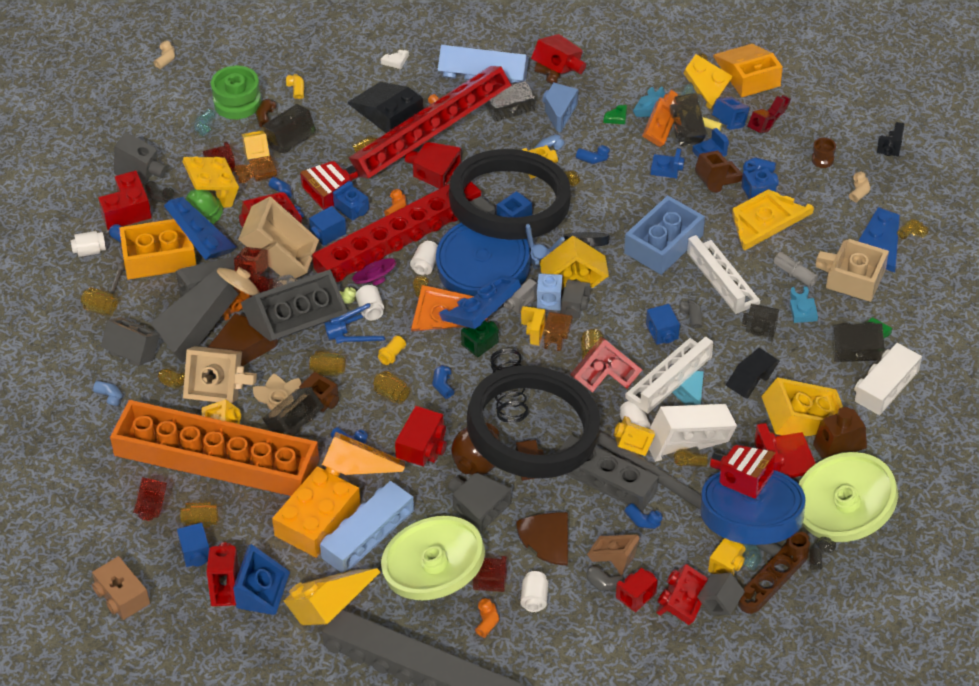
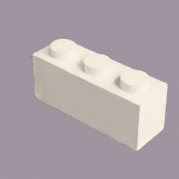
(887, 378)

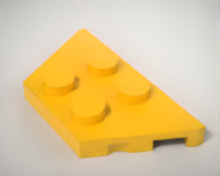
(766, 216)

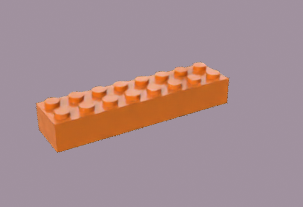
(214, 448)

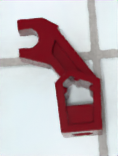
(768, 117)

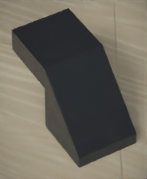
(749, 372)

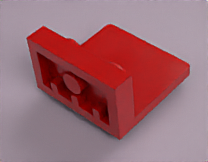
(791, 451)

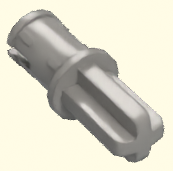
(795, 269)

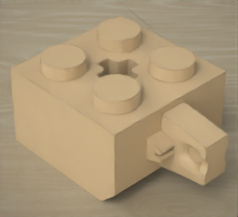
(854, 269)
(228, 371)

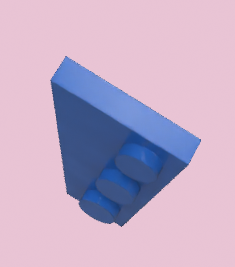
(199, 230)
(883, 234)
(475, 310)

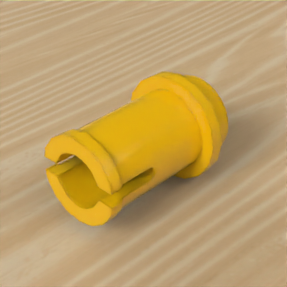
(388, 354)

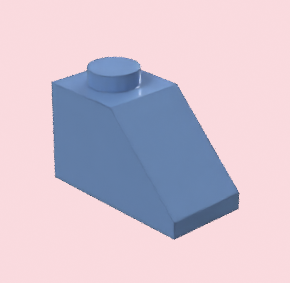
(559, 104)

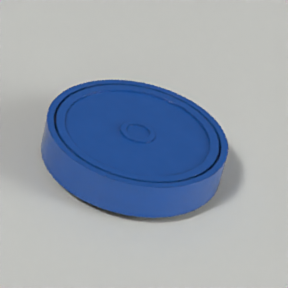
(473, 260)
(759, 521)

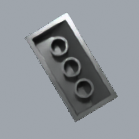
(295, 306)

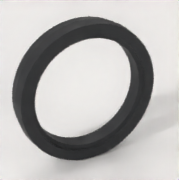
(509, 160)
(527, 464)

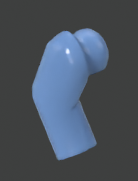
(553, 140)
(111, 390)

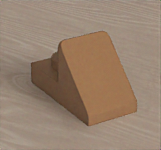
(616, 548)

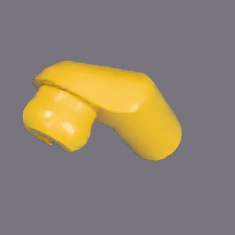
(298, 85)

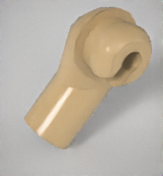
(167, 55)
(861, 185)

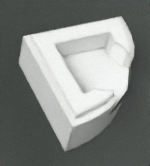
(395, 60)

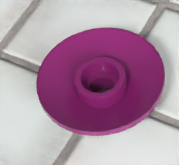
(374, 272)

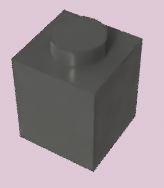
(721, 594)

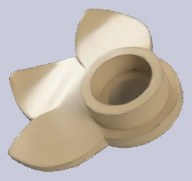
(275, 390)

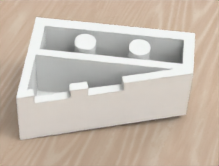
(690, 427)

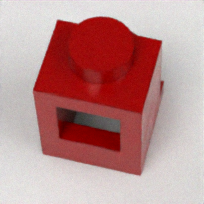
(637, 589)

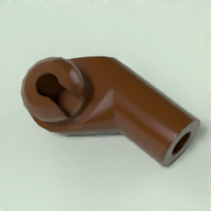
(552, 76)
(265, 107)

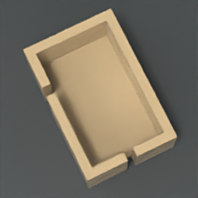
(283, 236)

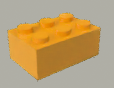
(155, 249)
(315, 510)

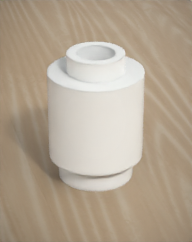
(88, 243)
(424, 258)
(371, 295)
(636, 415)
(534, 591)

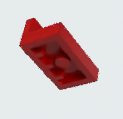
(682, 594)

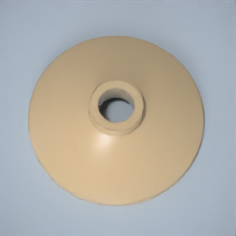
(239, 279)

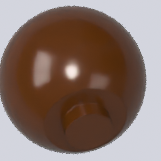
(467, 457)

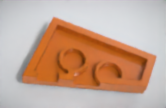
(430, 303)

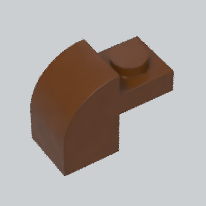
(716, 171)

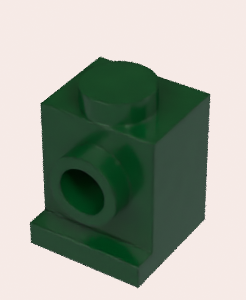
(481, 338)

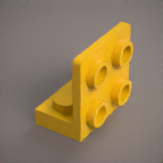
(212, 174)

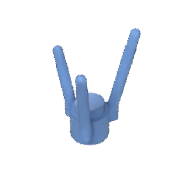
(539, 251)

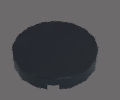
(590, 238)

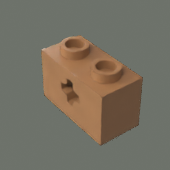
(120, 588)

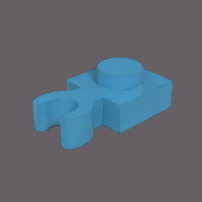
(646, 104)
(801, 307)

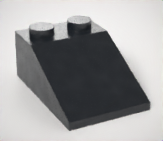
(387, 104)

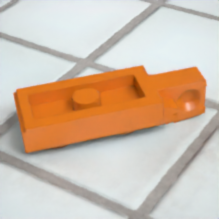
(660, 120)

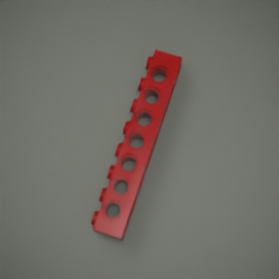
(429, 121)
(389, 233)

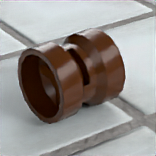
(823, 152)

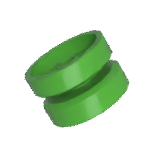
(235, 92)

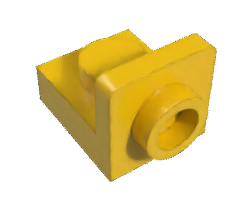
(535, 322)
(223, 411)
(633, 437)

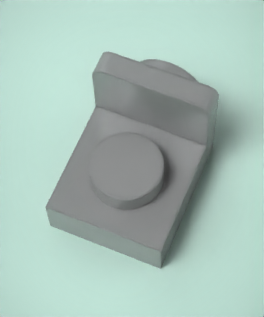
(522, 297)

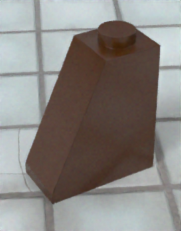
(240, 336)

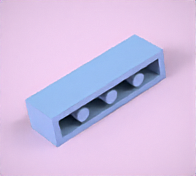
(472, 61)
(366, 527)

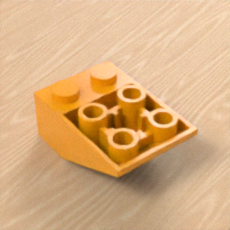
(751, 69)

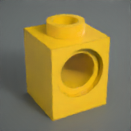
(255, 144)

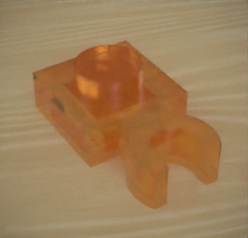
(259, 168)
(556, 329)

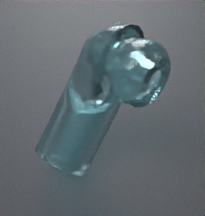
(754, 556)

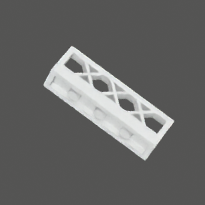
(719, 277)
(671, 378)

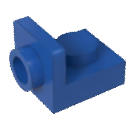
(716, 142)
(667, 165)

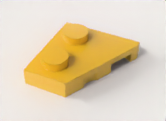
(707, 79)

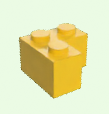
(576, 261)

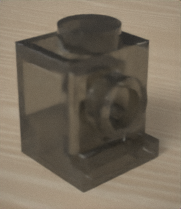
(761, 321)

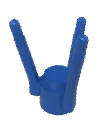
(337, 327)

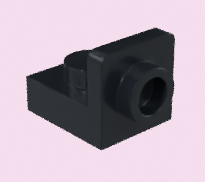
(891, 144)

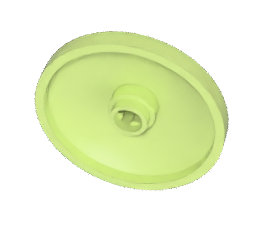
(848, 496)
(433, 558)

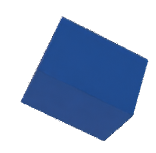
(259, 582)

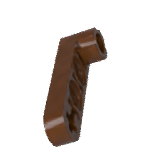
(796, 546)

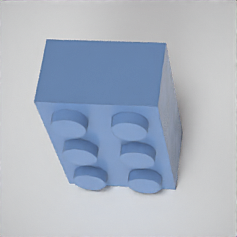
(663, 234)

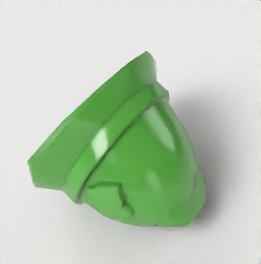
(206, 204)

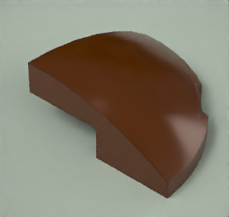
(546, 535)

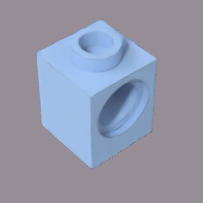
(549, 291)

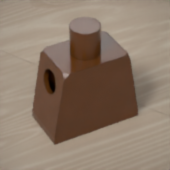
(840, 434)

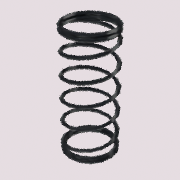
(518, 403)

